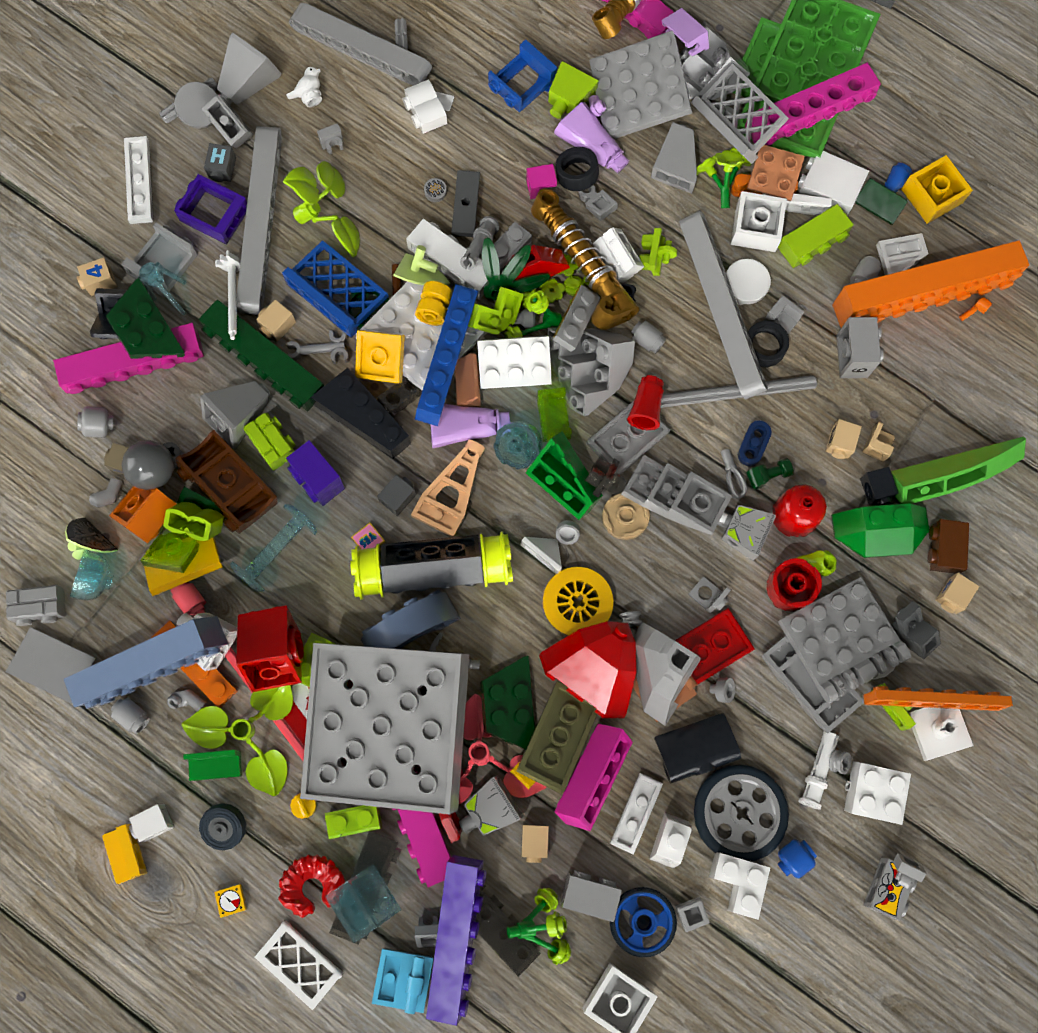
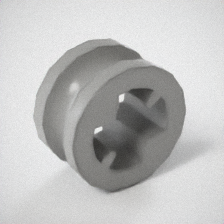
(631, 618)
(840, 761)

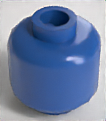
(796, 858)

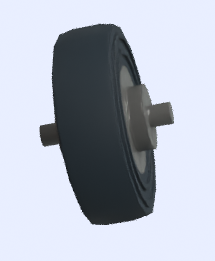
(222, 826)

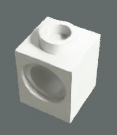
(150, 823)

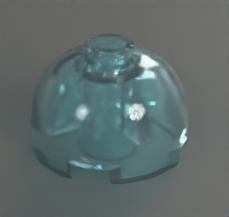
(518, 444)
(91, 577)

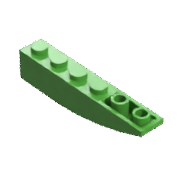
(956, 471)

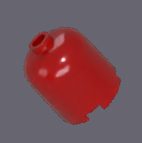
(792, 513)

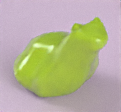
(822, 560)

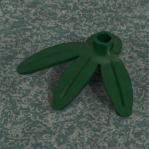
(510, 272)

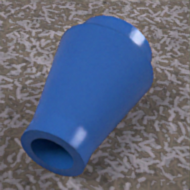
(898, 177)

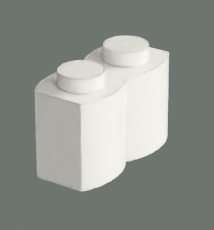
(425, 106)

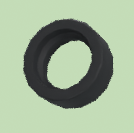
(572, 156)
(779, 333)

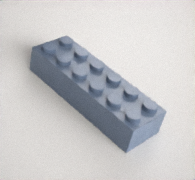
(146, 662)

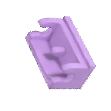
(687, 30)

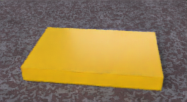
(204, 562)

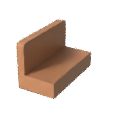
(468, 381)

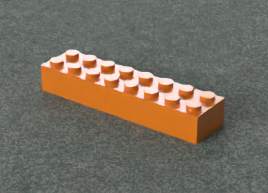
(932, 284)

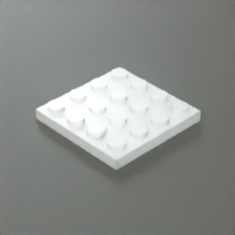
(420, 338)

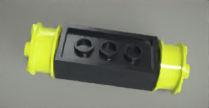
(431, 564)

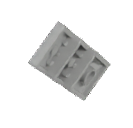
(677, 495)

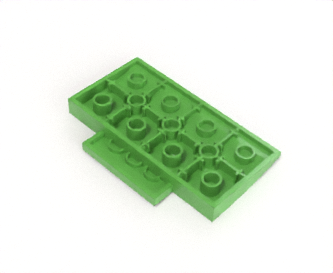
(807, 48)

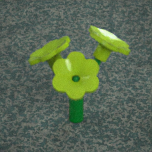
(732, 162)

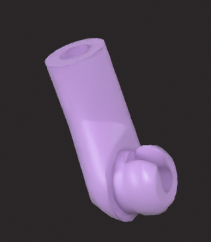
(596, 106)

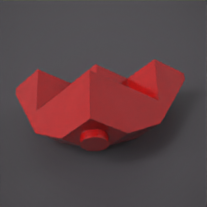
(596, 666)

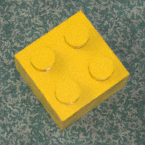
(936, 189)

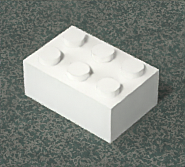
(514, 362)

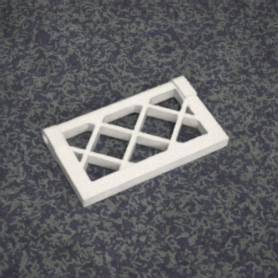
(277, 970)

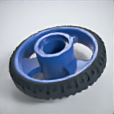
(666, 919)

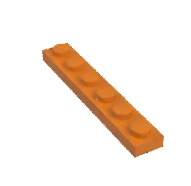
(929, 699)

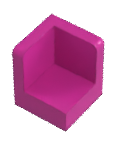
(540, 178)

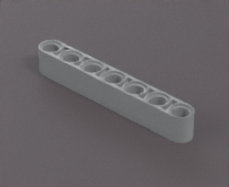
(360, 44)

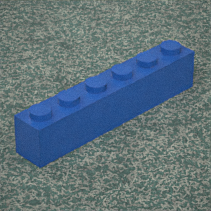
(446, 355)

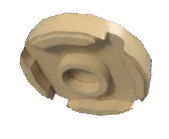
(624, 517)

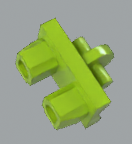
(660, 251)

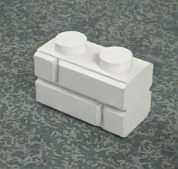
(618, 254)

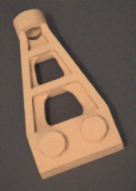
(438, 515)

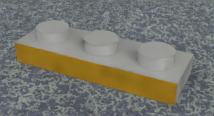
(576, 318)

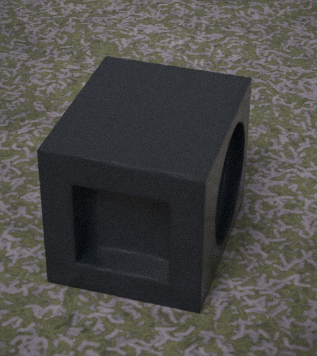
(879, 486)

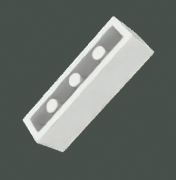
(447, 254)

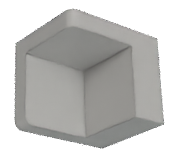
(785, 314)

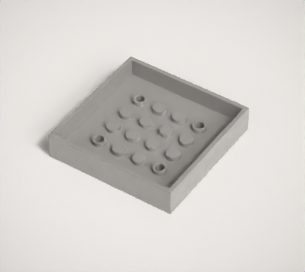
(385, 727)

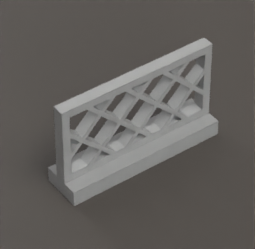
(728, 129)

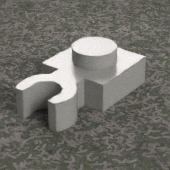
(599, 203)

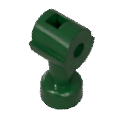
(761, 475)

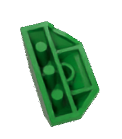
(882, 529)

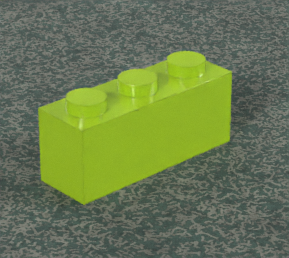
(815, 236)

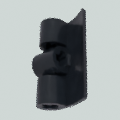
(697, 748)

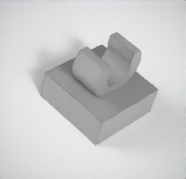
(330, 137)
(908, 870)
(426, 934)

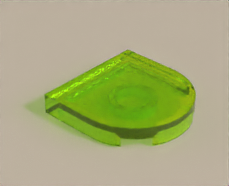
(171, 552)

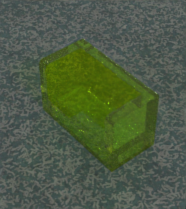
(553, 413)

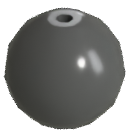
(147, 465)

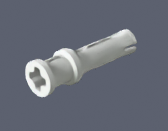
(816, 780)

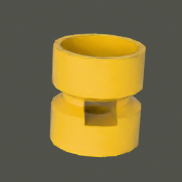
(433, 303)

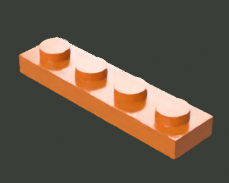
(210, 682)

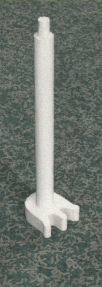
(231, 264)

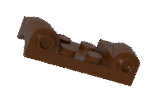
(227, 482)

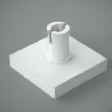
(939, 731)

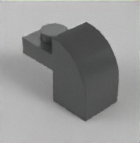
(916, 632)

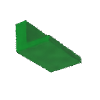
(214, 765)

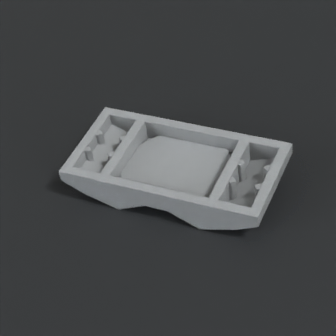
(793, 675)

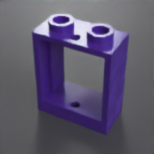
(229, 221)

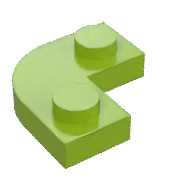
(499, 318)

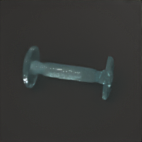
(274, 547)

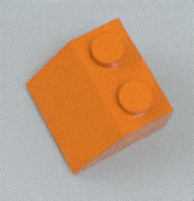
(142, 512)

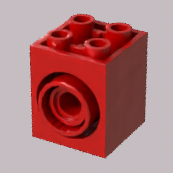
(269, 648)

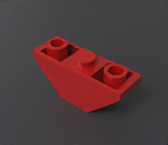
(544, 260)

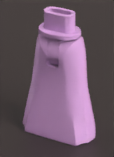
(584, 130)
(466, 423)

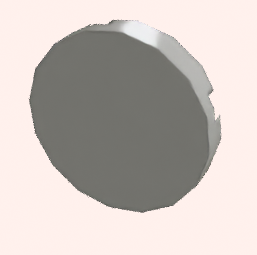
(189, 103)

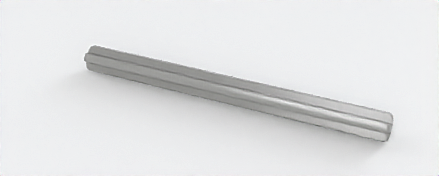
(733, 391)

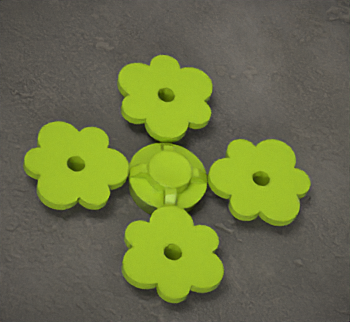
(554, 290)

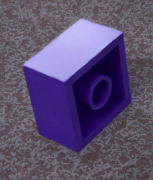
(315, 472)

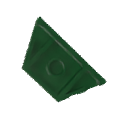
(142, 326)
(508, 704)

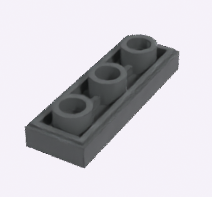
(466, 193)

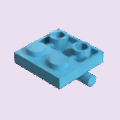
(402, 980)

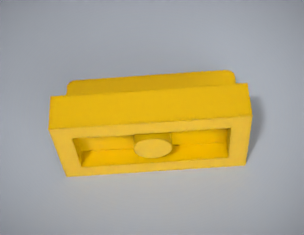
(124, 854)

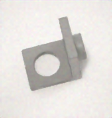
(717, 599)

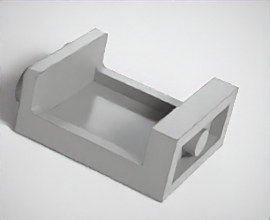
(168, 250)

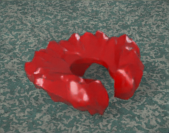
(302, 870)

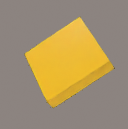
(379, 356)

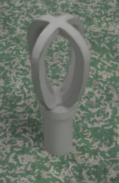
(731, 467)

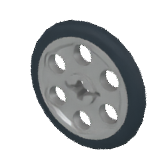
(774, 804)

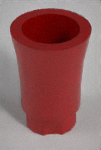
(647, 404)

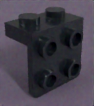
(105, 302)

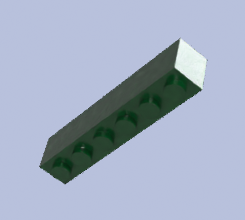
(261, 355)

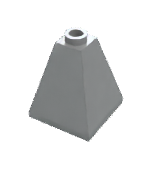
(244, 71)
(234, 408)

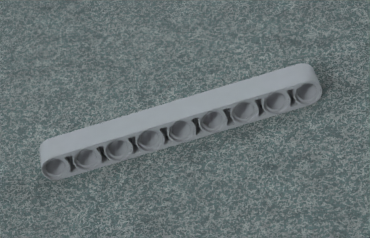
(259, 220)
(723, 305)

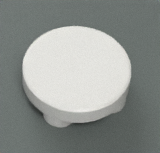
(748, 281)

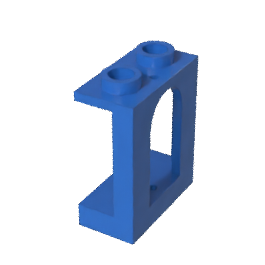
(534, 59)

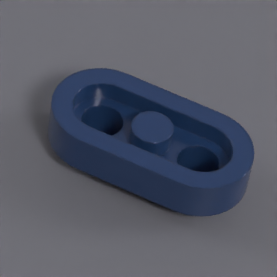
(754, 444)

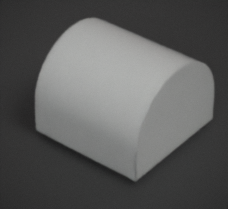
(692, 914)

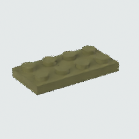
(557, 739)

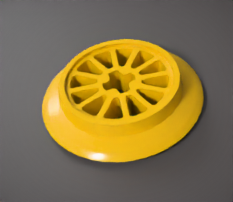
(587, 577)

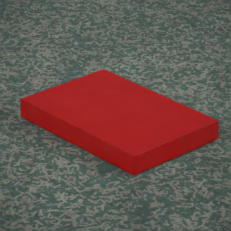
(717, 643)

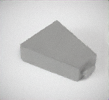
(677, 159)

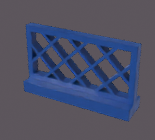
(318, 297)

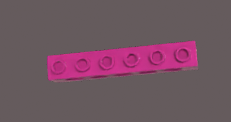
(846, 88)

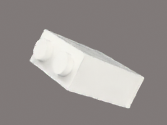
(833, 179)

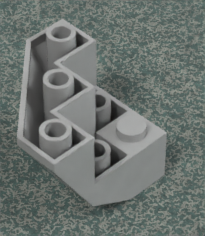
(707, 66)
(593, 368)
(661, 671)

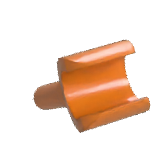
(982, 306)

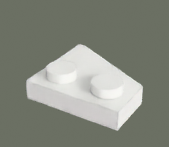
(901, 252)

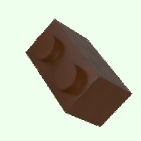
(949, 546)

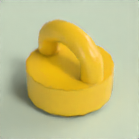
(302, 807)

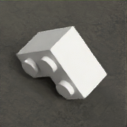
(748, 883)

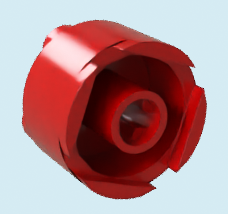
(800, 574)

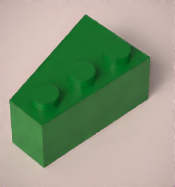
(564, 476)

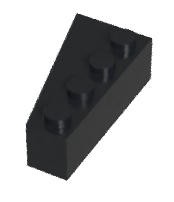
(359, 410)

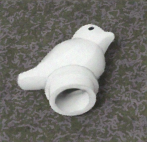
(308, 88)

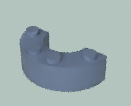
(412, 621)

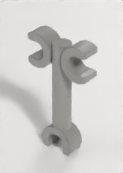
(336, 348)

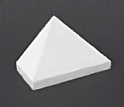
(545, 551)

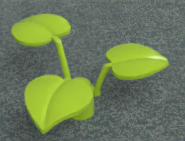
(305, 185)
(209, 729)

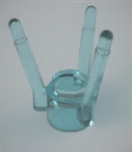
(152, 275)

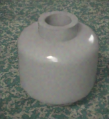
(94, 422)

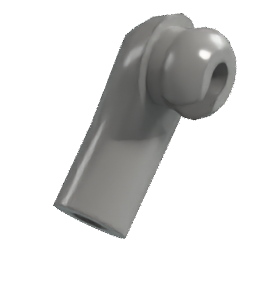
(106, 496)
(185, 698)

